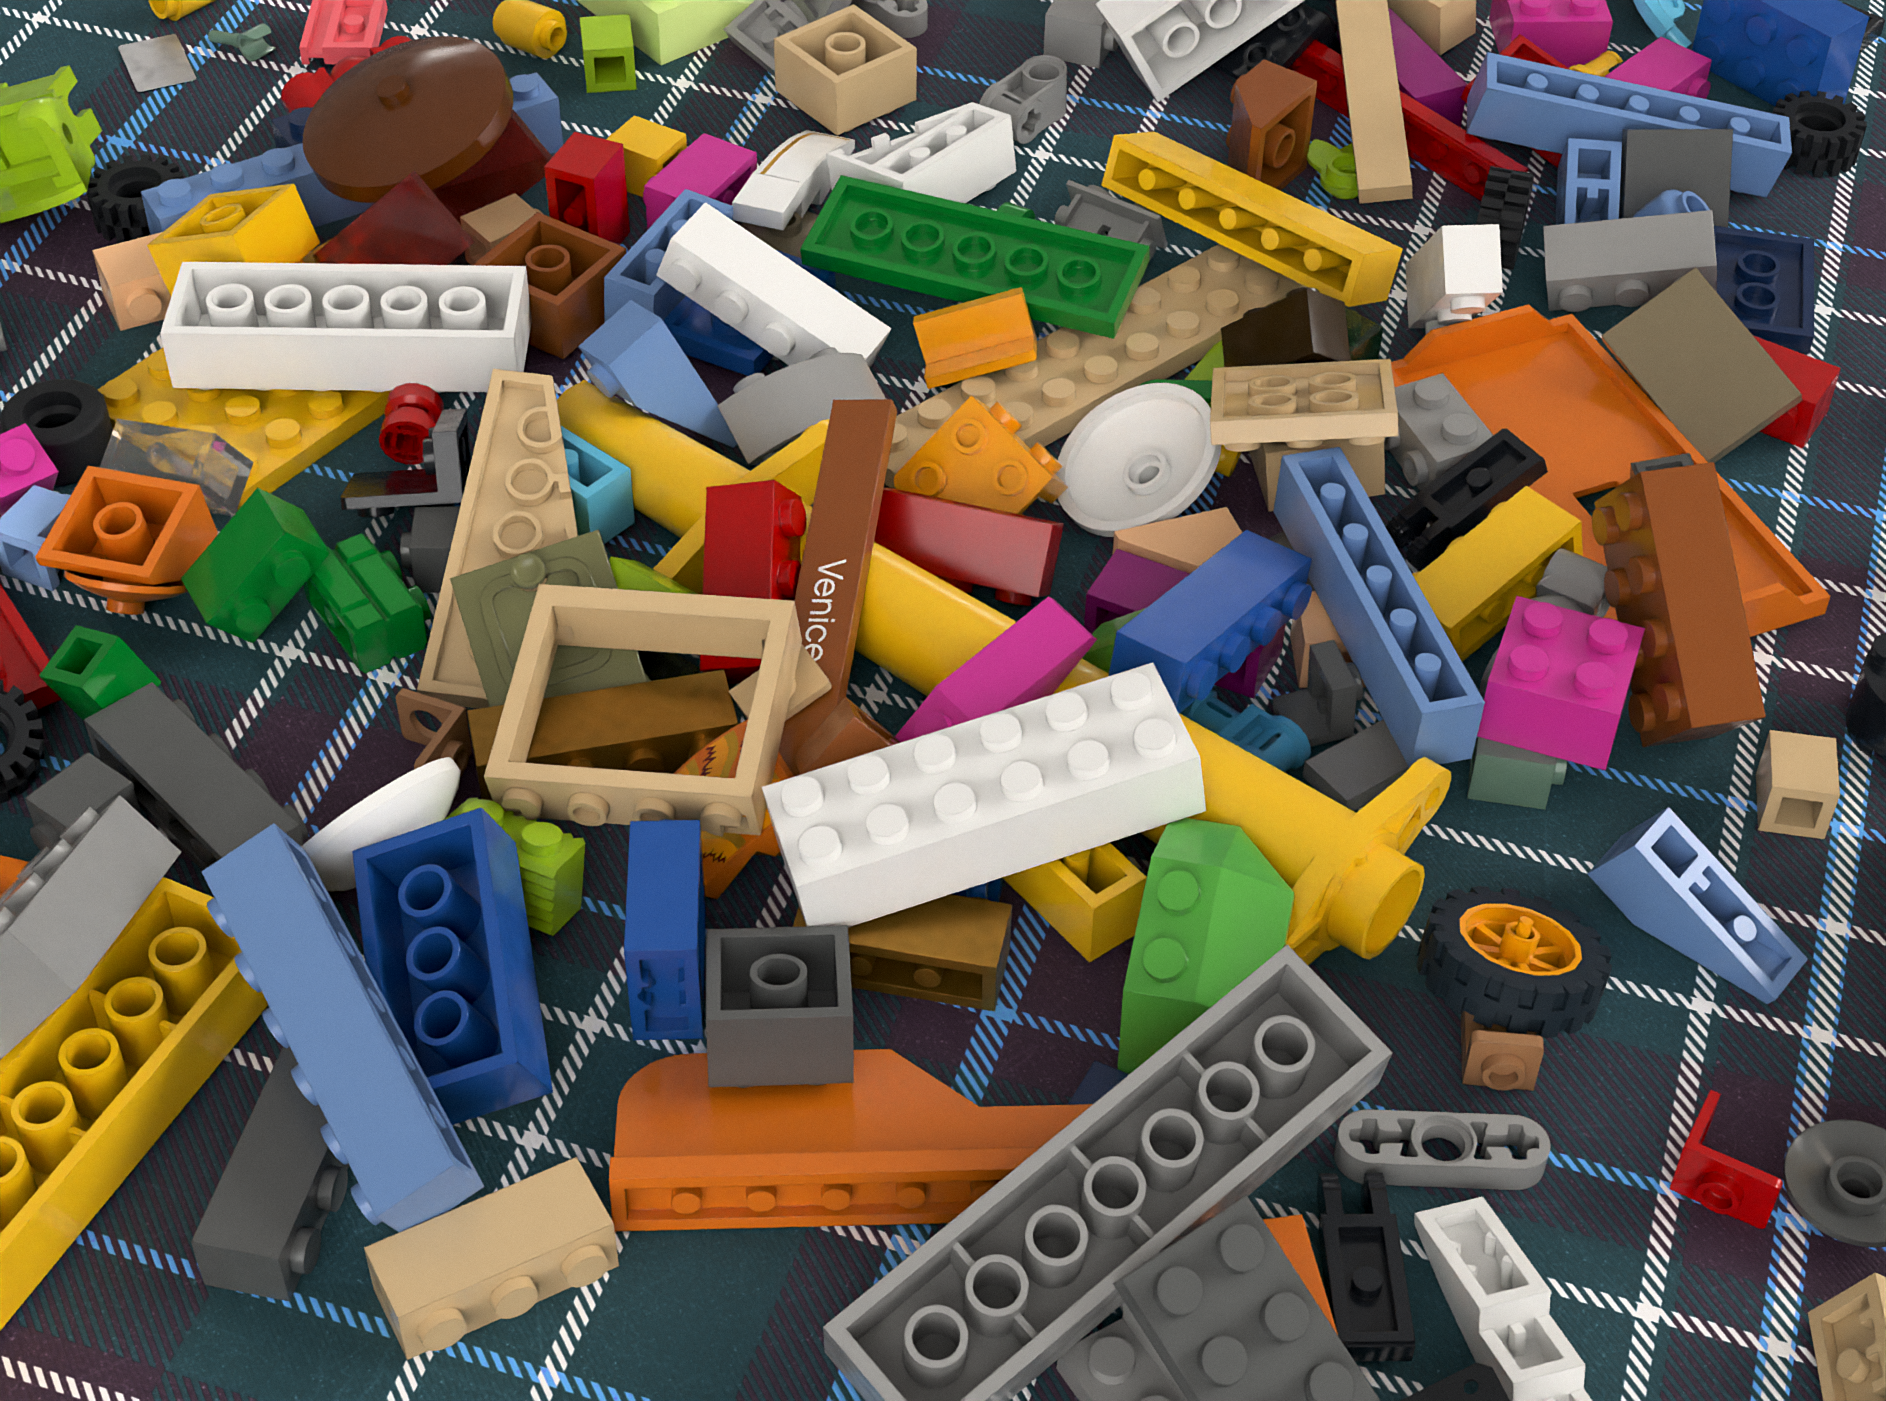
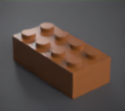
(1680, 582)

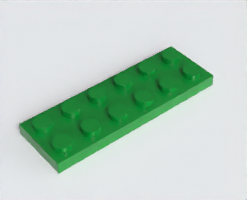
(974, 253)

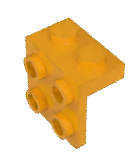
(982, 462)

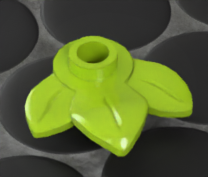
(1335, 168)

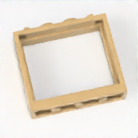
(658, 624)

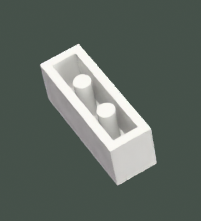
(1454, 276)

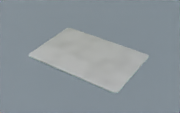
(157, 63)

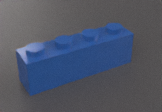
(1216, 616)

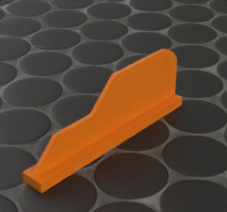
(811, 1155)

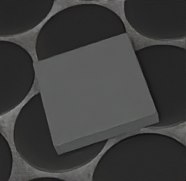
(1676, 160)

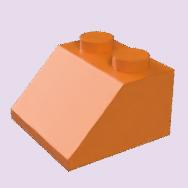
(129, 528)

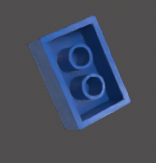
(1782, 45)

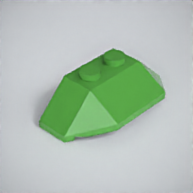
(1202, 928)

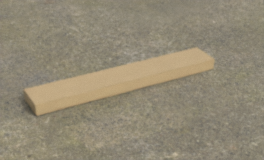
(1373, 101)

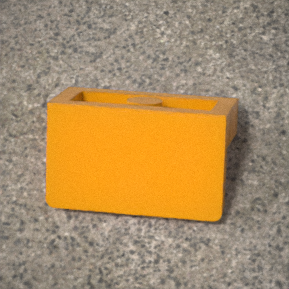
(976, 337)

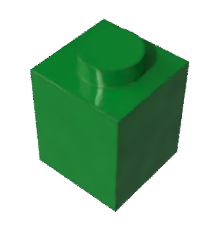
(95, 671)

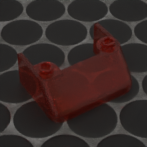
(425, 224)

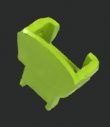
(43, 145)

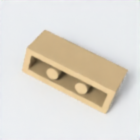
(492, 1258)

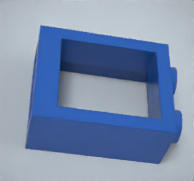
(665, 930)

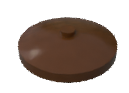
(408, 109)

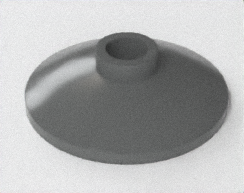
(1827, 1166)

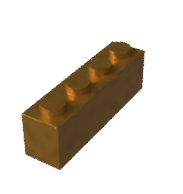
(619, 727)

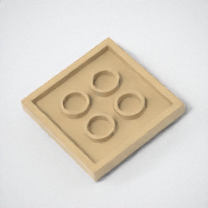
(1303, 404)

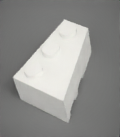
(947, 156)

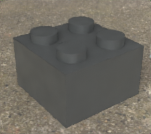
(779, 1006)

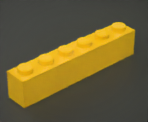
(1252, 218)

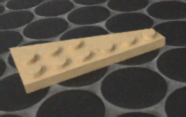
(510, 506)

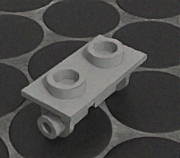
(1096, 210)

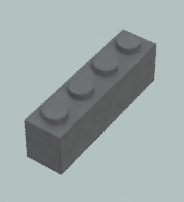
(186, 777)
(272, 1195)

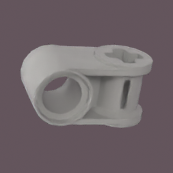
(1031, 95)

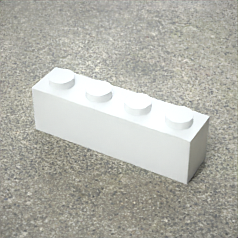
(765, 292)

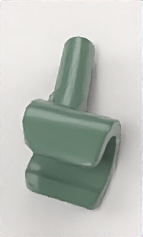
(249, 42)

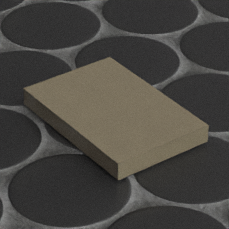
(1701, 366)

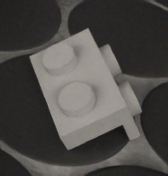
(1433, 429)

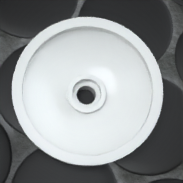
(1137, 458)
(395, 809)

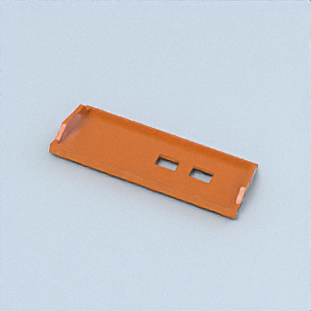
(1589, 425)

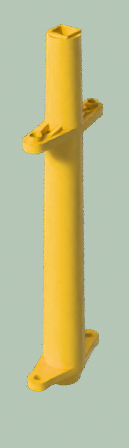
(1341, 864)

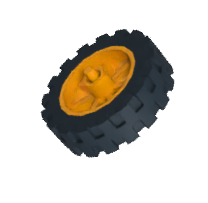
(1513, 961)

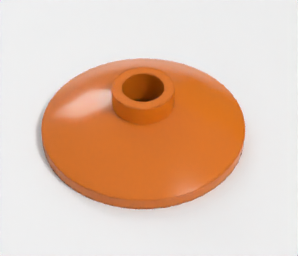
(122, 595)

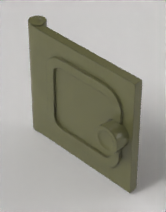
(499, 611)

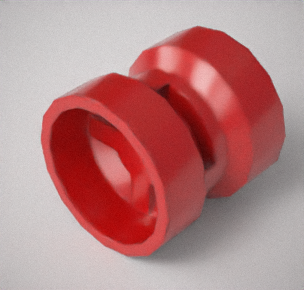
(407, 420)

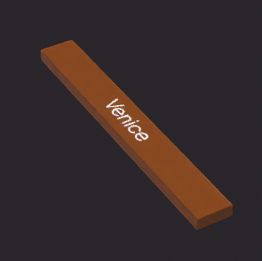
(839, 553)

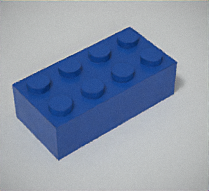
(456, 960)

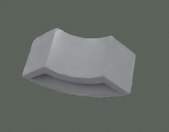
(779, 407)

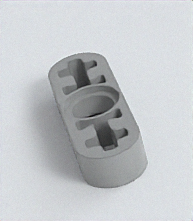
(1465, 1130)

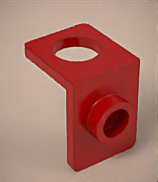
(1720, 1180)

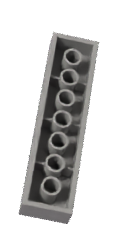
(1125, 1179)

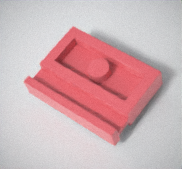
(342, 29)

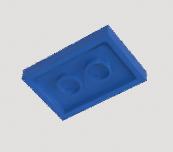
(716, 342)

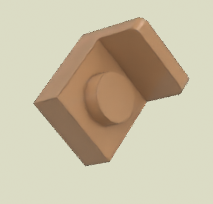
(1499, 1057)

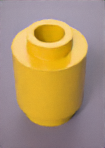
(530, 27)

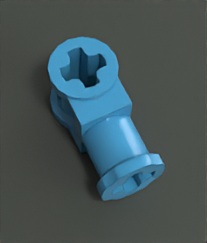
(1253, 731)

